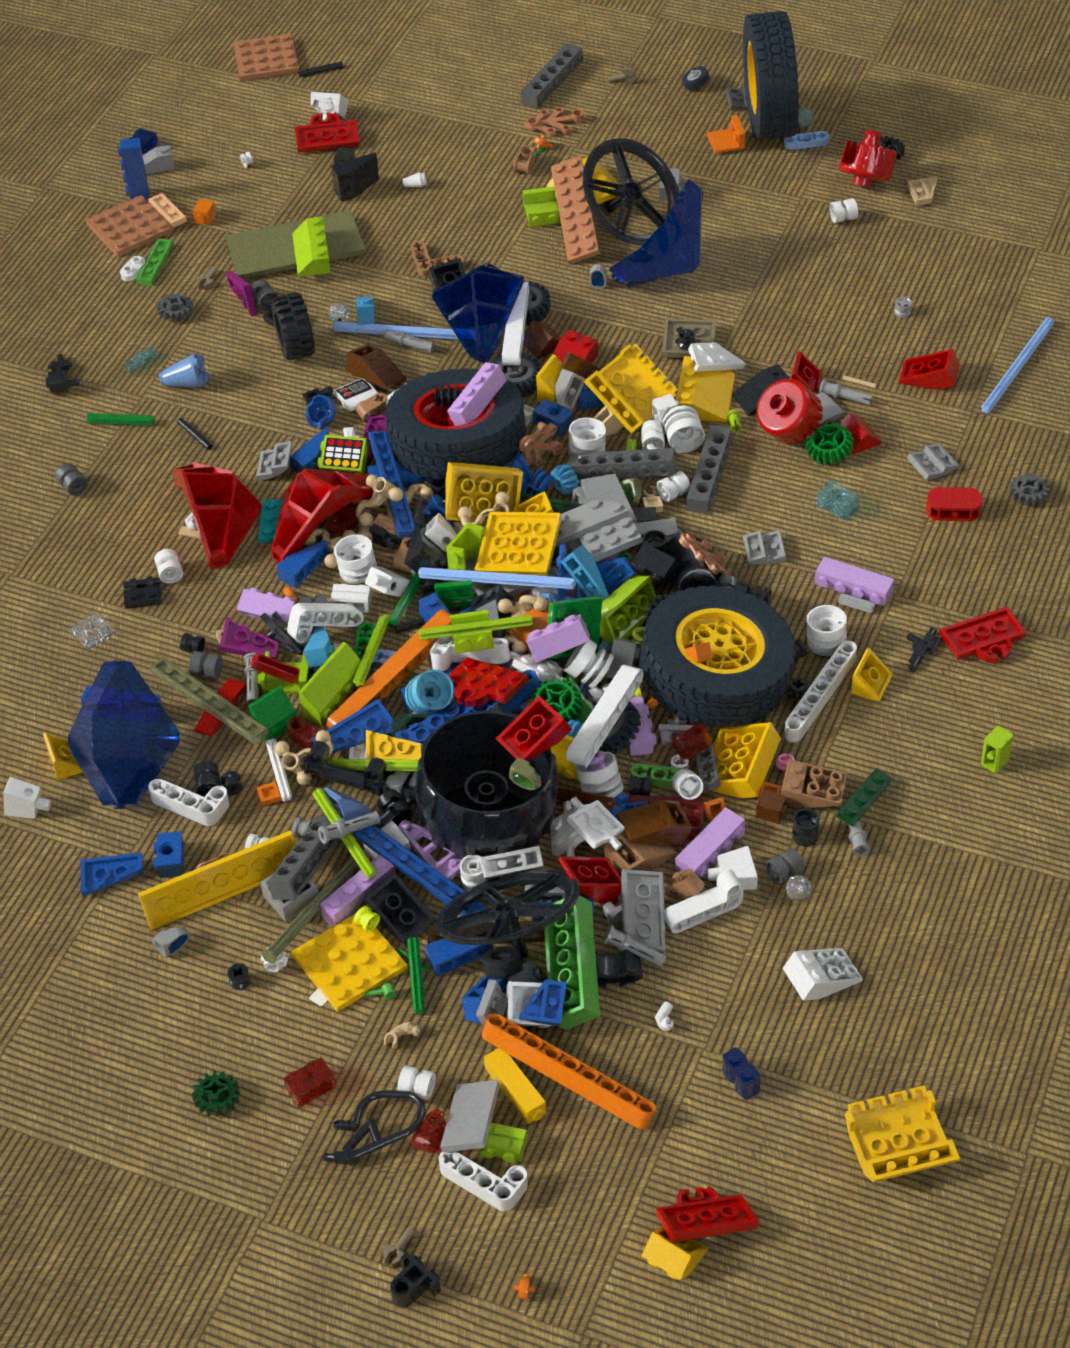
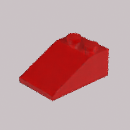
(577, 344)
(931, 370)
(534, 731)
(595, 877)

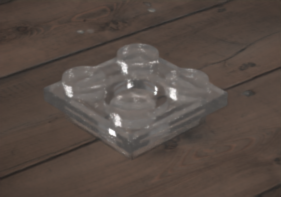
(91, 638)

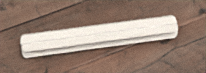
(279, 771)

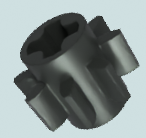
(797, 688)

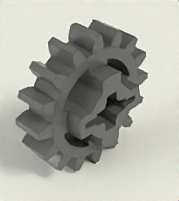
(176, 306)
(1029, 489)

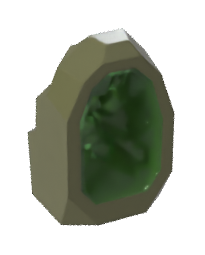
(632, 489)
(524, 775)

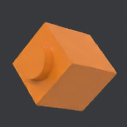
(204, 212)

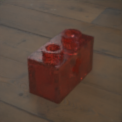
(309, 1082)

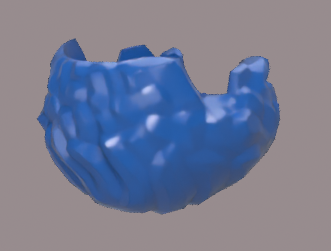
(320, 411)

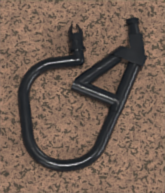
(349, 1156)

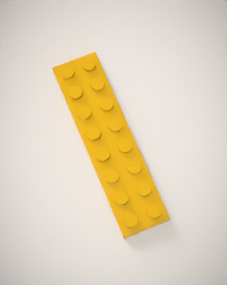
(214, 881)

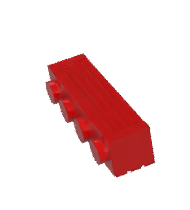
(275, 668)

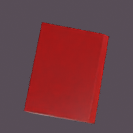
(807, 372)
(861, 433)

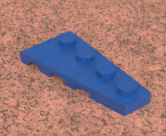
(353, 729)
(420, 731)

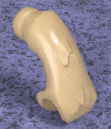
(402, 1029)

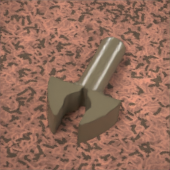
(625, 75)
(207, 280)
(398, 1248)

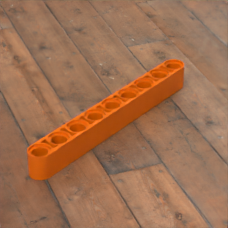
(391, 672)
(569, 1071)

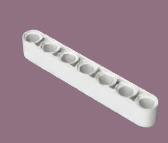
(515, 329)
(820, 691)
(604, 715)

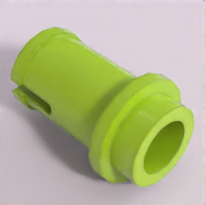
(733, 417)

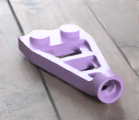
(448, 866)

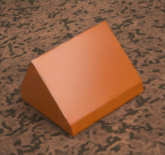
(700, 652)
(713, 808)

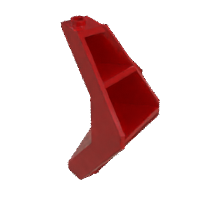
(309, 501)
(221, 509)

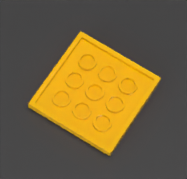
(519, 543)
(348, 962)

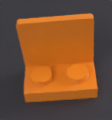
(728, 139)

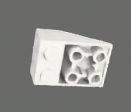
(821, 972)

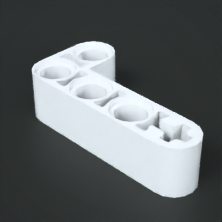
(306, 615)
(444, 654)
(201, 809)
(706, 905)
(455, 1165)

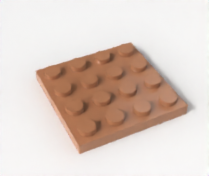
(266, 57)
(129, 226)

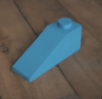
(365, 310)
(585, 572)
(318, 648)

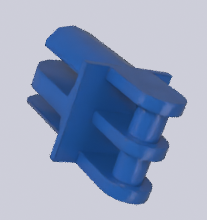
(538, 483)

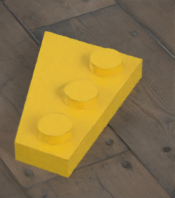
(389, 747)

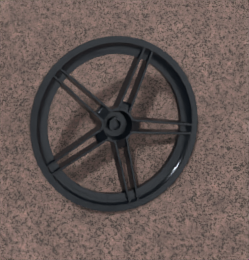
(628, 192)
(508, 910)

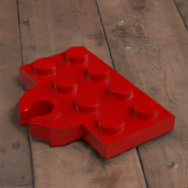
(326, 134)
(984, 635)
(484, 681)
(706, 1215)

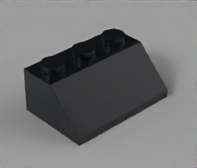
(686, 556)

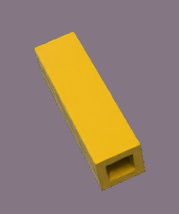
(515, 1085)

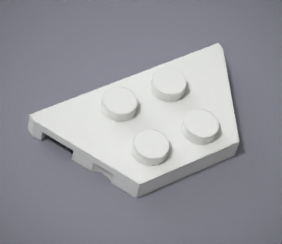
(713, 357)

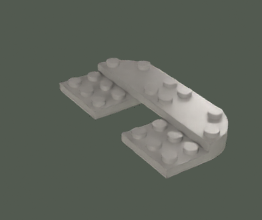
(600, 526)

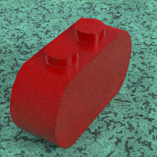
(954, 504)

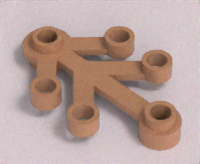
(554, 120)
(528, 444)
(701, 553)

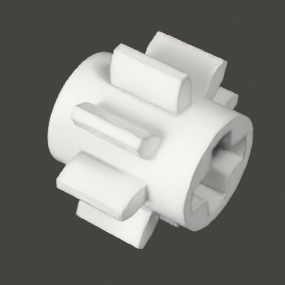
(278, 965)

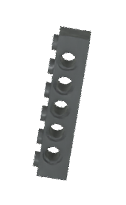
(551, 75)
(624, 463)
(709, 469)
(300, 862)

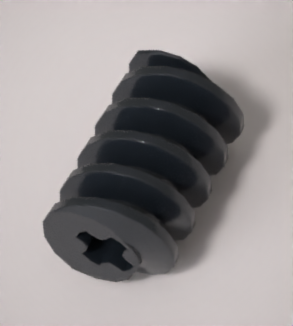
(446, 396)

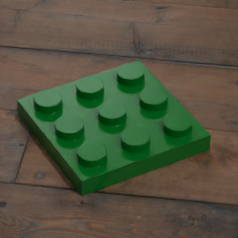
(590, 611)

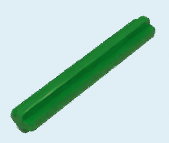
(123, 419)
(405, 600)
(416, 975)

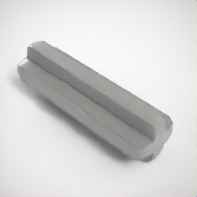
(856, 603)

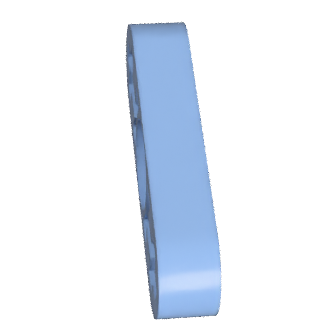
(816, 139)

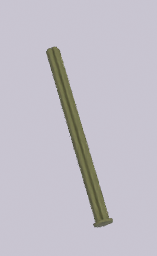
(271, 954)

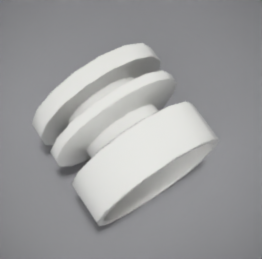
(683, 429)
(586, 436)
(354, 558)
(826, 629)
(590, 664)
(603, 781)

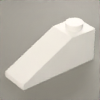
(511, 862)

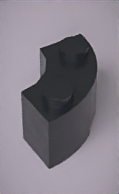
(618, 968)

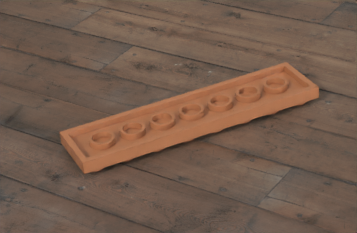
(574, 212)

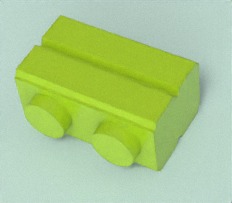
(997, 749)
(505, 1143)

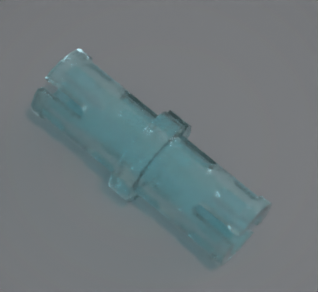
(140, 359)

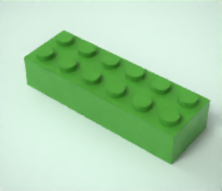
(573, 960)

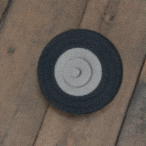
(695, 78)

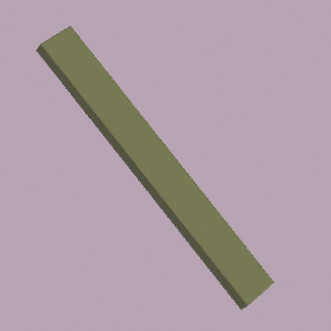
(209, 700)

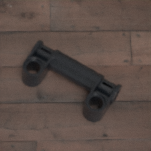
(318, 765)

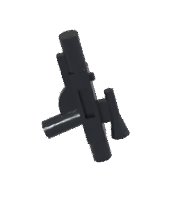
(279, 634)
(921, 646)

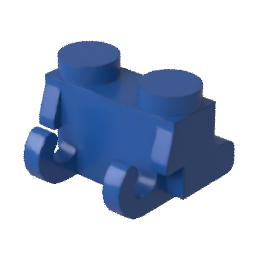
(435, 506)

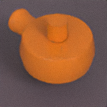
(542, 142)
(524, 1287)

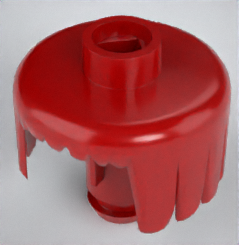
(868, 160)
(789, 411)

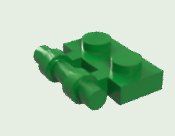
(455, 591)

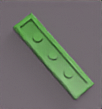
(155, 262)

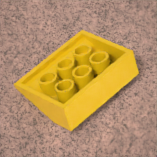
(706, 391)
(477, 487)
(744, 758)

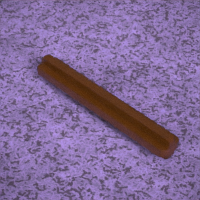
(585, 798)

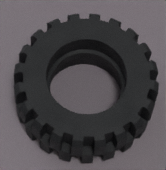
(293, 326)

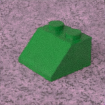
(273, 712)

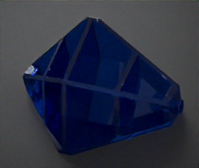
(671, 248)
(479, 307)
(121, 735)

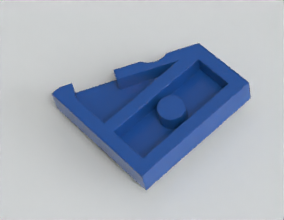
(615, 572)
(546, 1004)

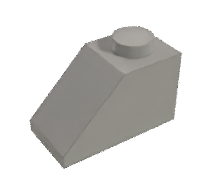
(568, 388)

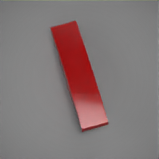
(229, 691)

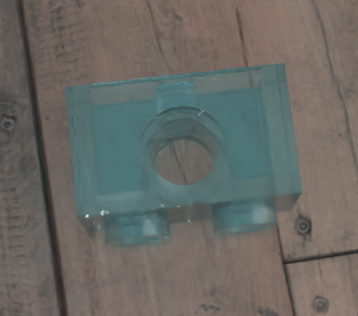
(837, 500)

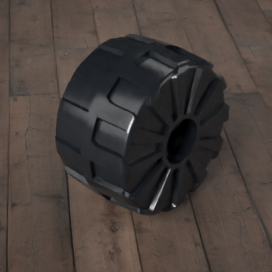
(468, 792)

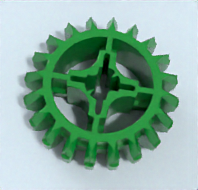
(829, 442)
(560, 693)

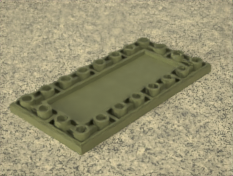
(273, 251)

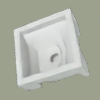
(329, 103)
(518, 998)

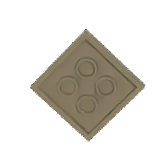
(703, 330)

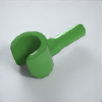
(387, 990)

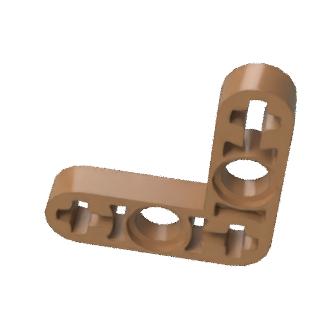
(427, 262)

